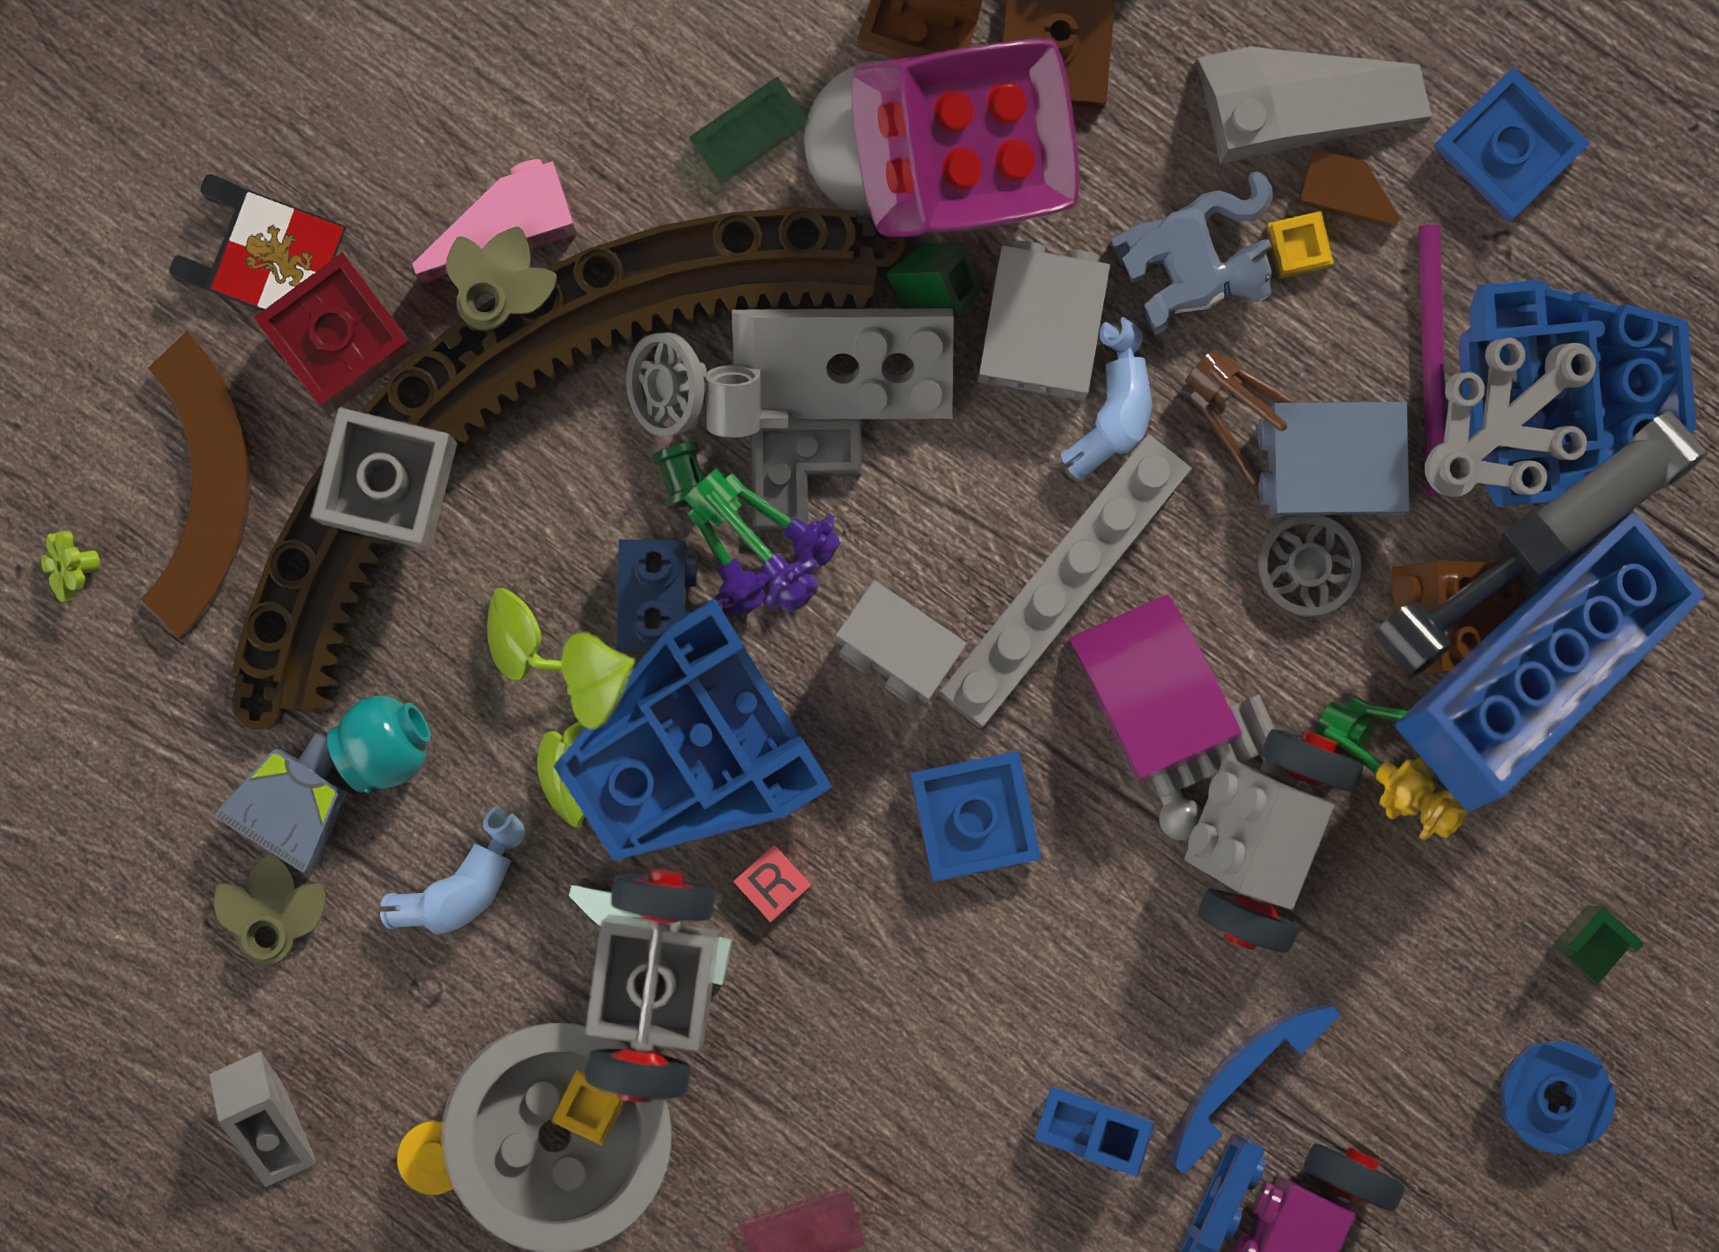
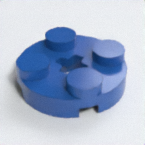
(1585, 1081)

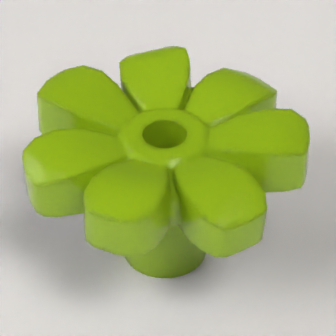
(67, 565)

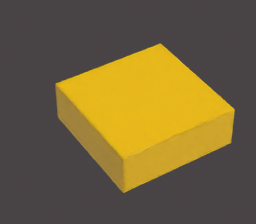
(1299, 245)
(588, 1110)

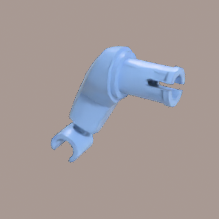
(1127, 409)
(466, 894)

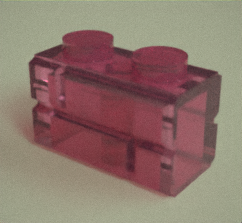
(809, 1225)

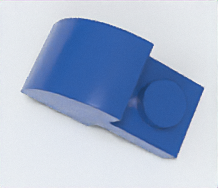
(1095, 1131)

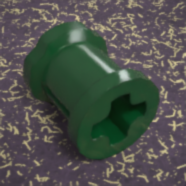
(679, 471)

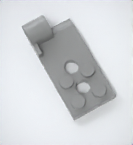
(785, 374)

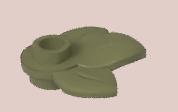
(500, 271)
(270, 901)

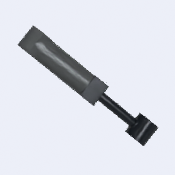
(1547, 538)

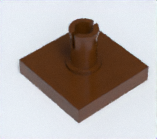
(1082, 37)

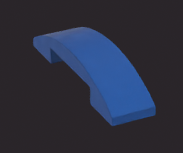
(1195, 1131)

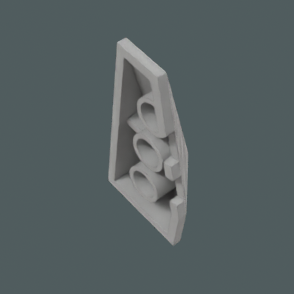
(1293, 99)

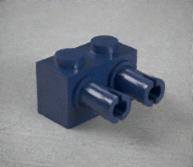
(651, 590)

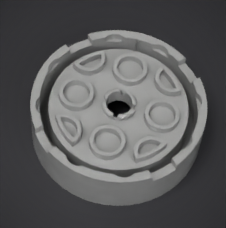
(538, 1195)

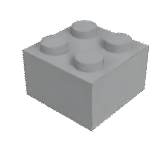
(384, 479)
(898, 644)

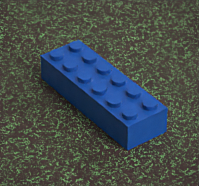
(1549, 662)

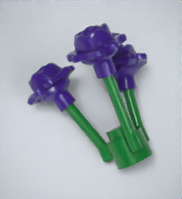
(743, 590)

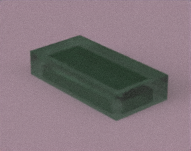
(748, 130)

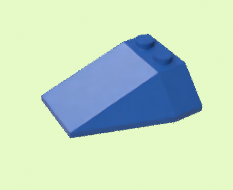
(690, 746)

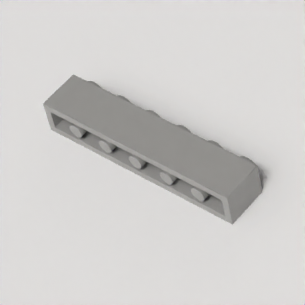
(1064, 581)

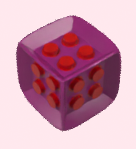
(966, 137)

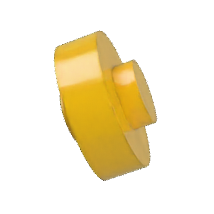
(422, 1160)

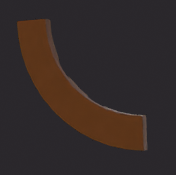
(218, 486)

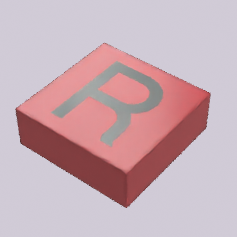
(772, 883)

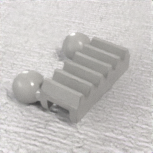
(1181, 813)

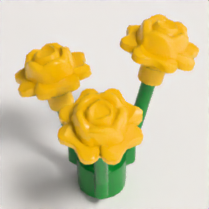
(1406, 787)

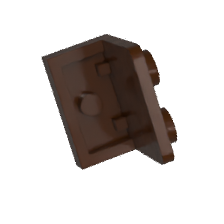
(918, 26)
(1438, 581)

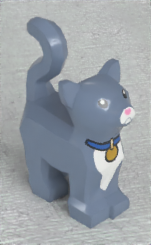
(1190, 260)

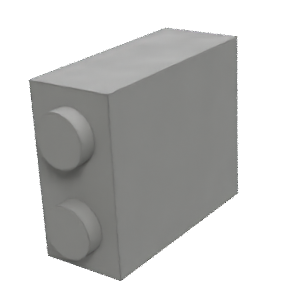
(1044, 321)

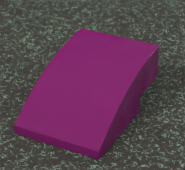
(1155, 688)

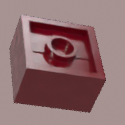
(335, 334)

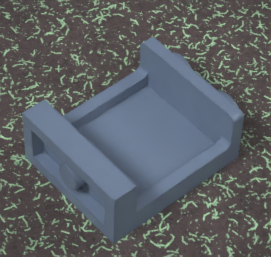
(1336, 459)

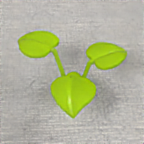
(589, 667)

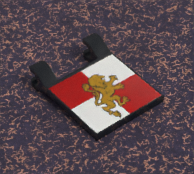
(264, 249)

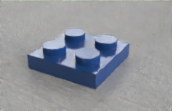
(1511, 144)
(975, 816)

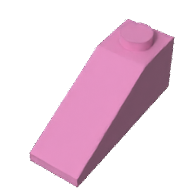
(525, 199)

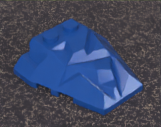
(1637, 375)

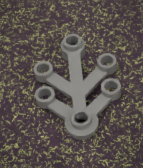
(1504, 422)

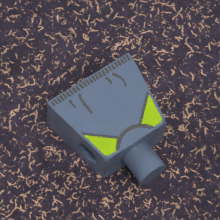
(288, 805)

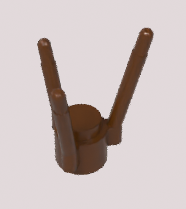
(1218, 381)

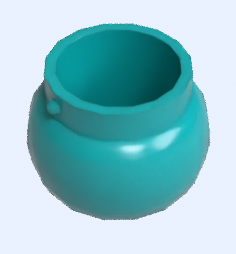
(379, 743)

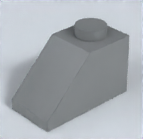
(261, 1119)

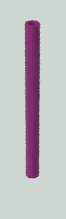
(1432, 340)

